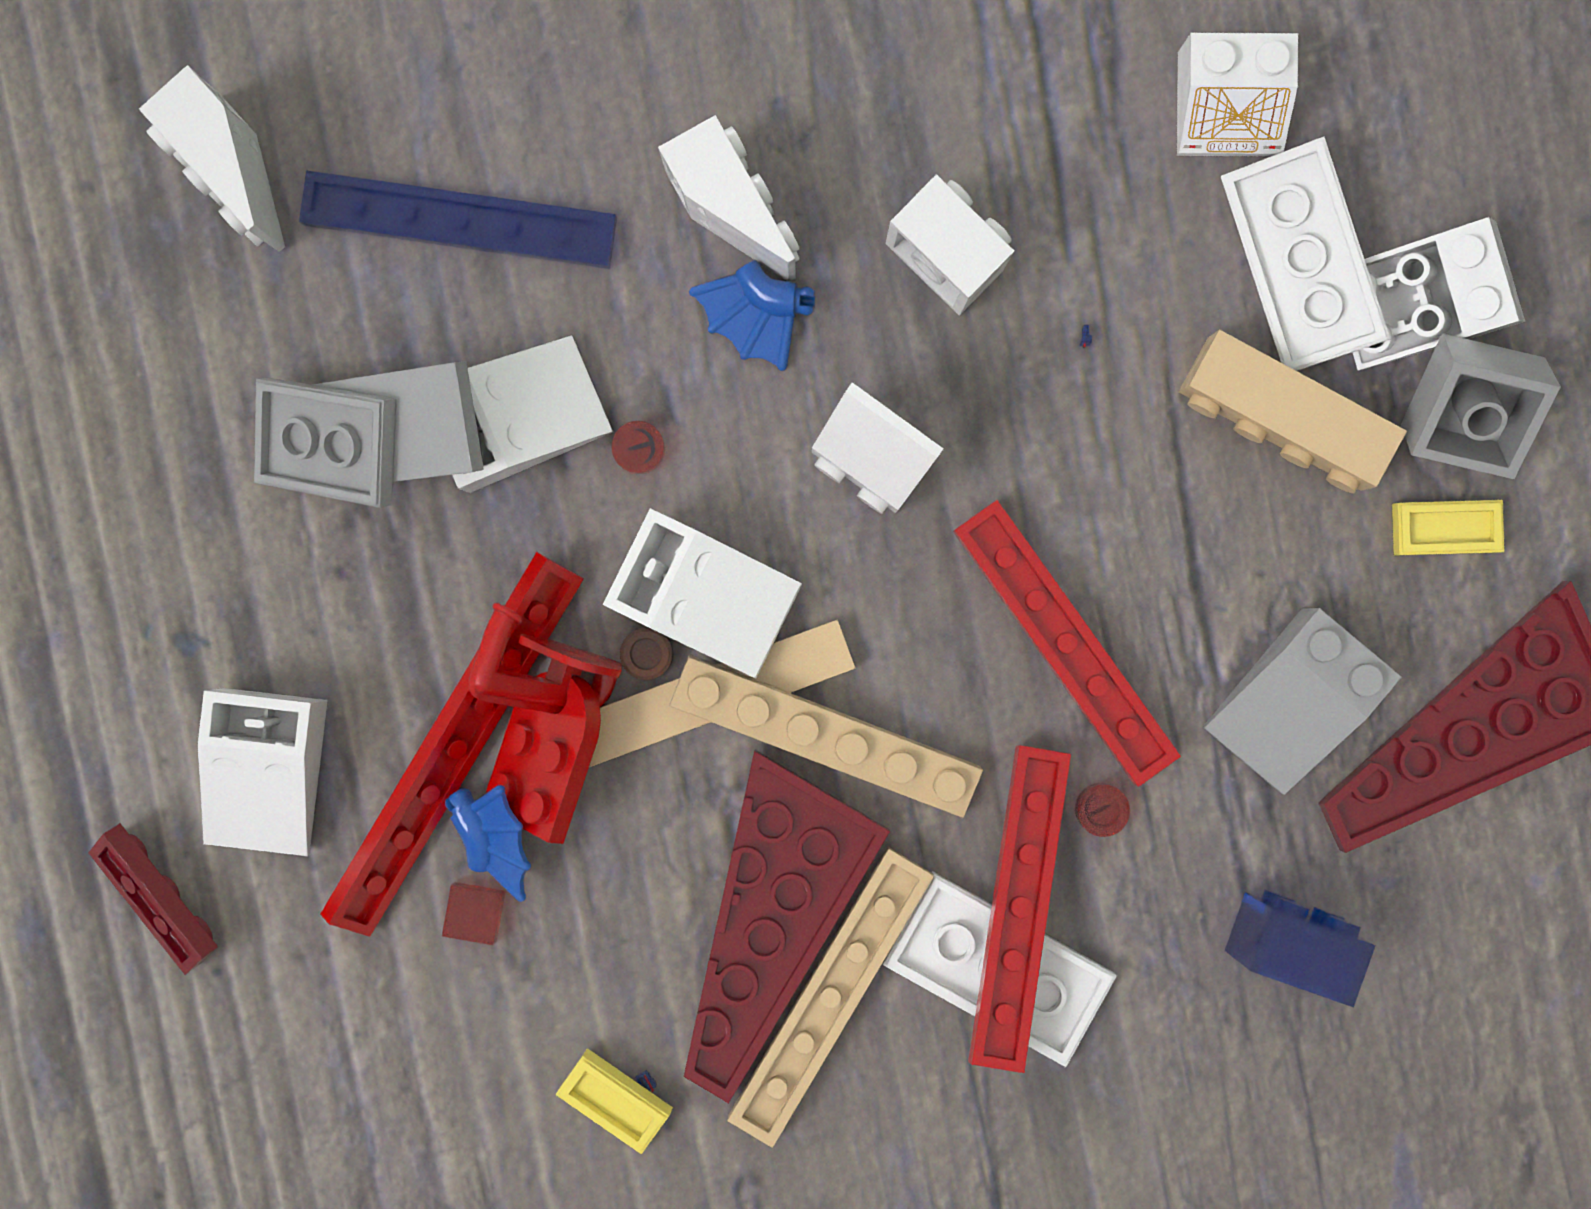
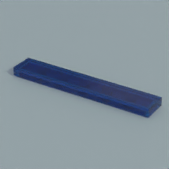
(458, 219)

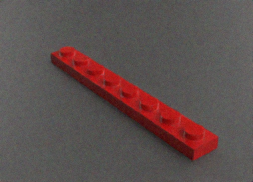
(443, 760)

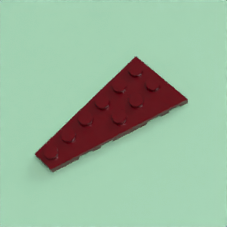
(1491, 724)
(783, 892)

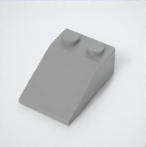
(1301, 699)

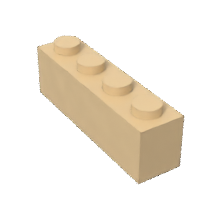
(1291, 412)

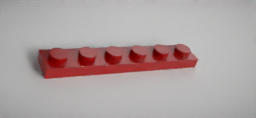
(1066, 643)
(1019, 909)

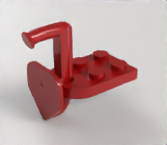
(550, 726)

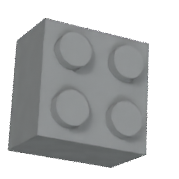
(1479, 406)

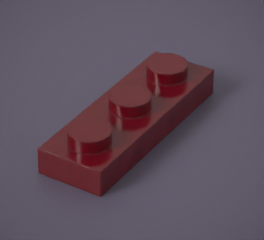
(153, 898)

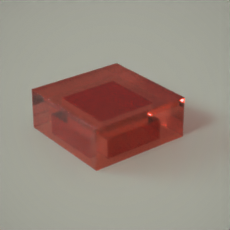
(473, 913)

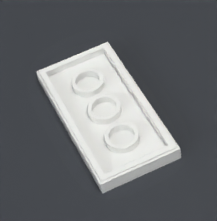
(1305, 256)
(945, 954)

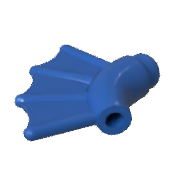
(755, 311)
(491, 837)

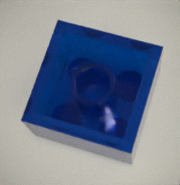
(1300, 949)

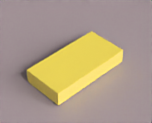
(1448, 527)
(614, 1101)

